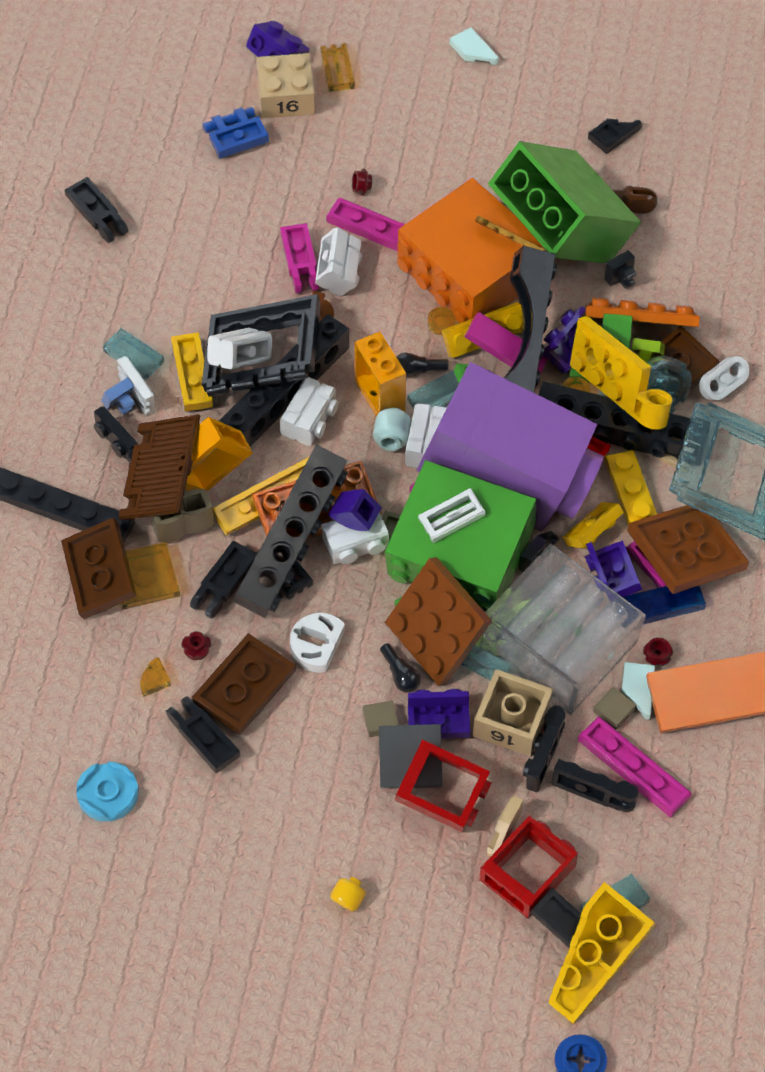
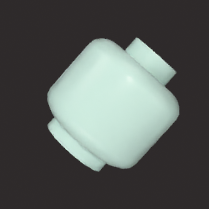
(392, 429)

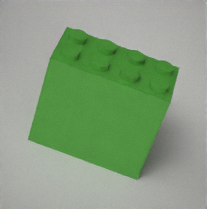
(564, 203)
(480, 554)

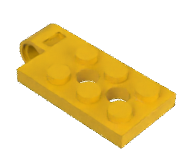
(618, 374)

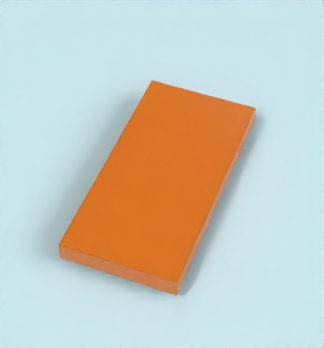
(654, 313)
(270, 501)
(708, 692)

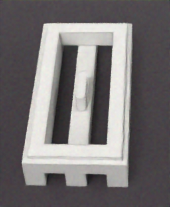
(141, 392)
(457, 524)

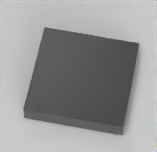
(397, 750)

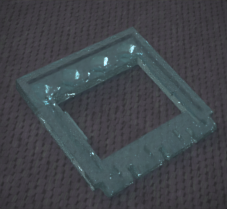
(695, 459)

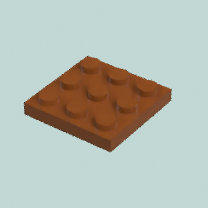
(687, 547)
(438, 621)

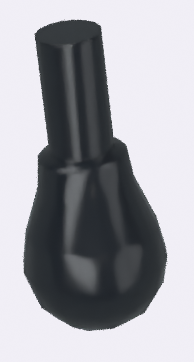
(415, 364)
(404, 675)

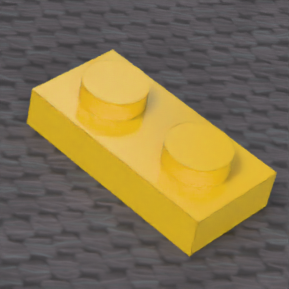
(593, 524)

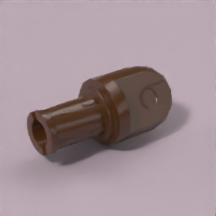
(638, 199)

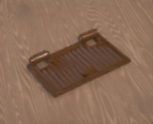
(160, 467)

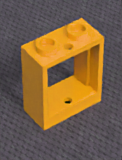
(379, 372)
(230, 453)

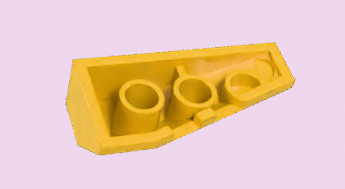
(602, 944)

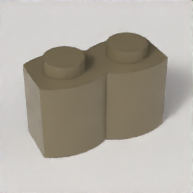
(194, 517)

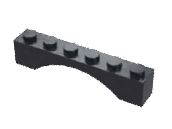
(531, 279)

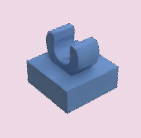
(119, 396)

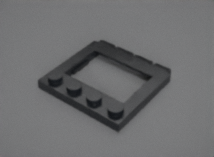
(266, 317)

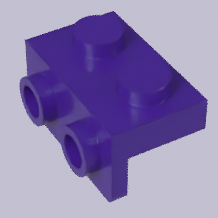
(273, 40)
(561, 340)
(614, 568)
(442, 708)

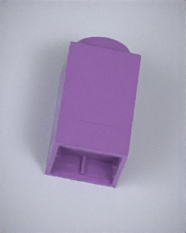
(516, 443)

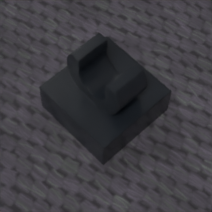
(621, 270)

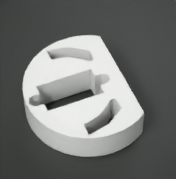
(311, 656)

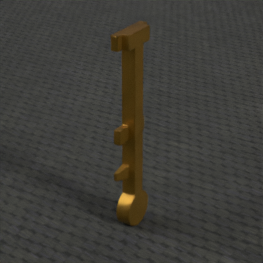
(482, 221)

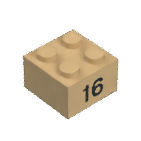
(285, 85)
(512, 712)

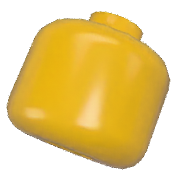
(348, 893)

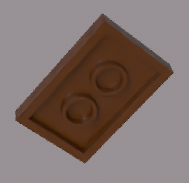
(98, 568)
(244, 683)

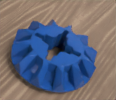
(591, 1051)

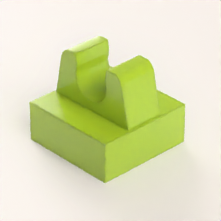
(648, 348)

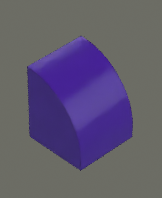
(355, 510)

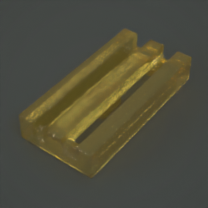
(334, 52)

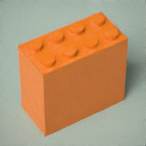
(457, 257)

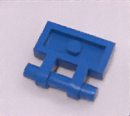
(236, 137)

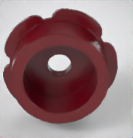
(361, 181)
(659, 645)
(196, 652)

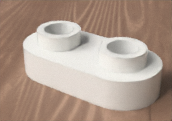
(722, 380)

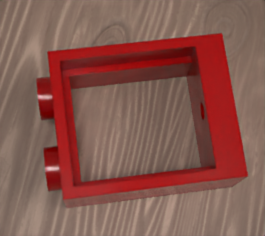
(469, 813)
(507, 886)

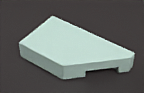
(472, 47)
(636, 686)

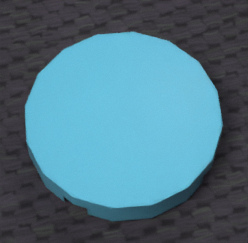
(107, 791)

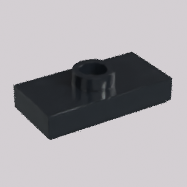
(557, 916)

